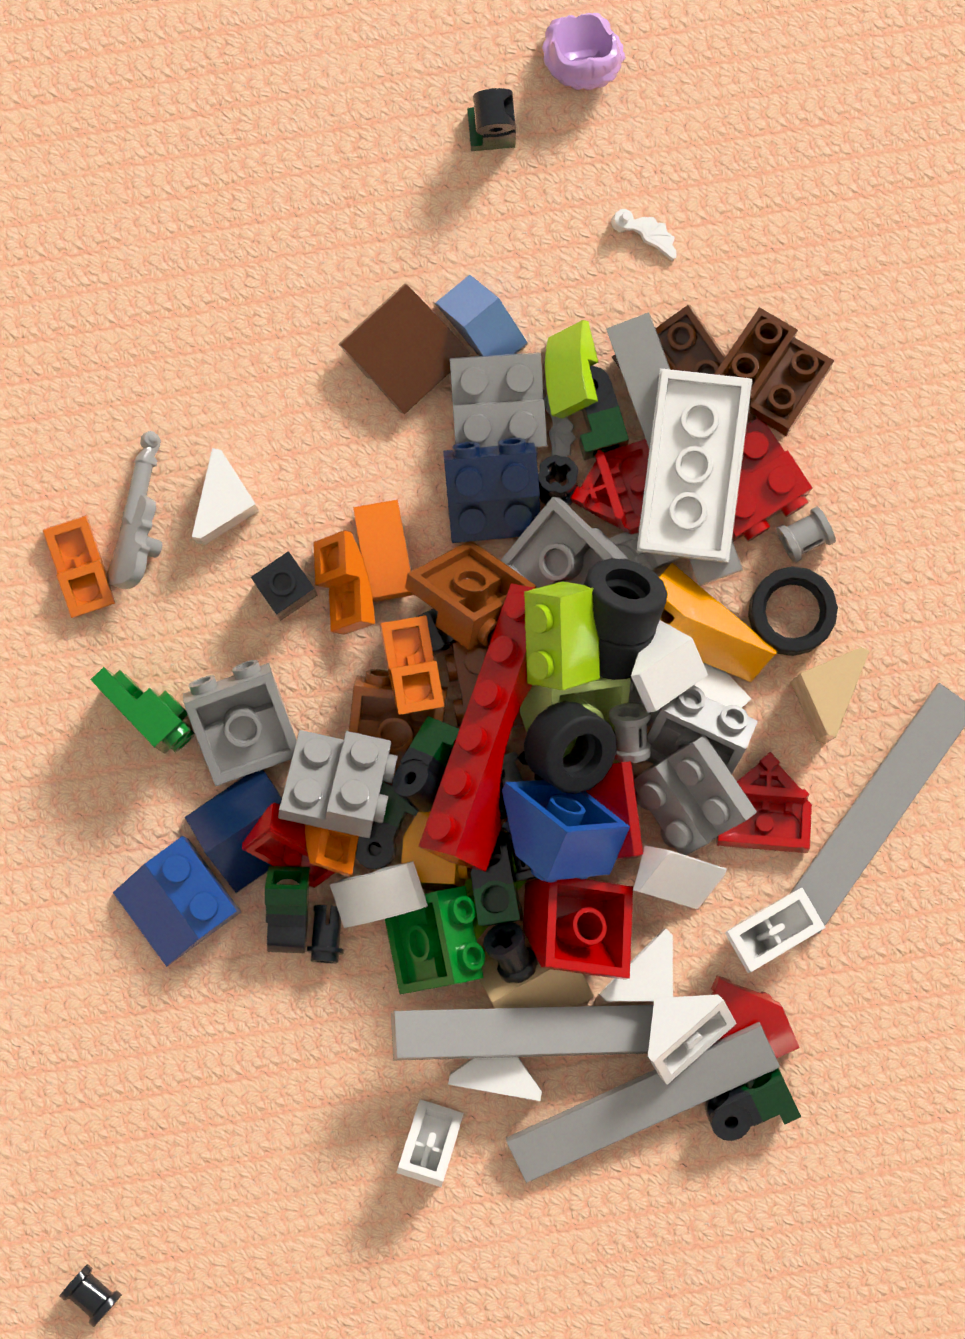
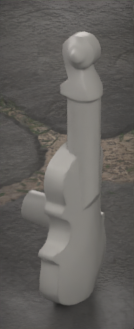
(133, 544)

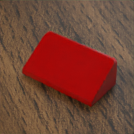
(282, 844)

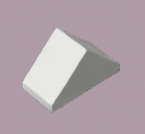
(222, 501)
(667, 667)
(774, 930)
(649, 973)
(684, 1030)
(498, 1076)
(430, 1143)

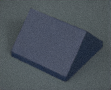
(227, 821)

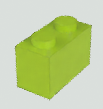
(561, 636)

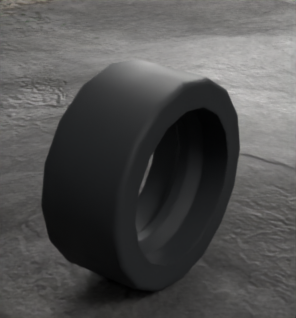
(821, 591)

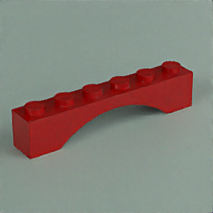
(466, 807)

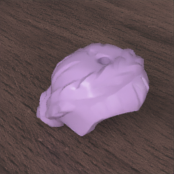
(582, 51)

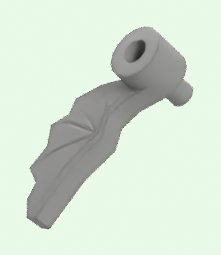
(560, 433)

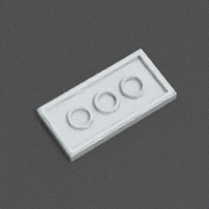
(694, 465)

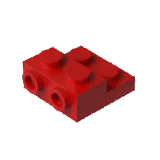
(767, 483)

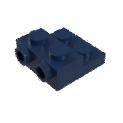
(491, 489)

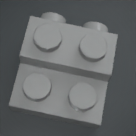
(498, 399)
(559, 547)
(693, 716)
(240, 721)
(338, 782)
(692, 796)

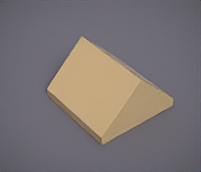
(827, 691)
(542, 989)

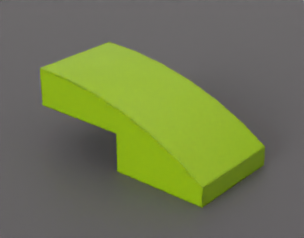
(568, 370)

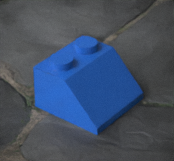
(561, 831)
(176, 900)

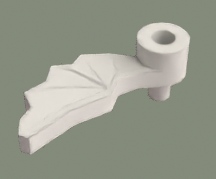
(650, 231)

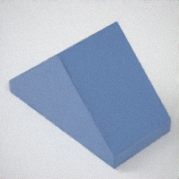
(481, 319)

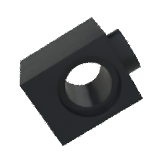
(284, 585)

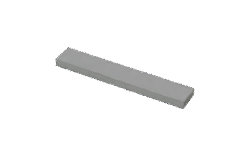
(640, 362)
(883, 801)
(520, 1032)
(641, 1104)

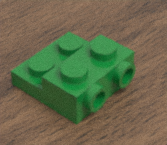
(153, 715)
(436, 943)

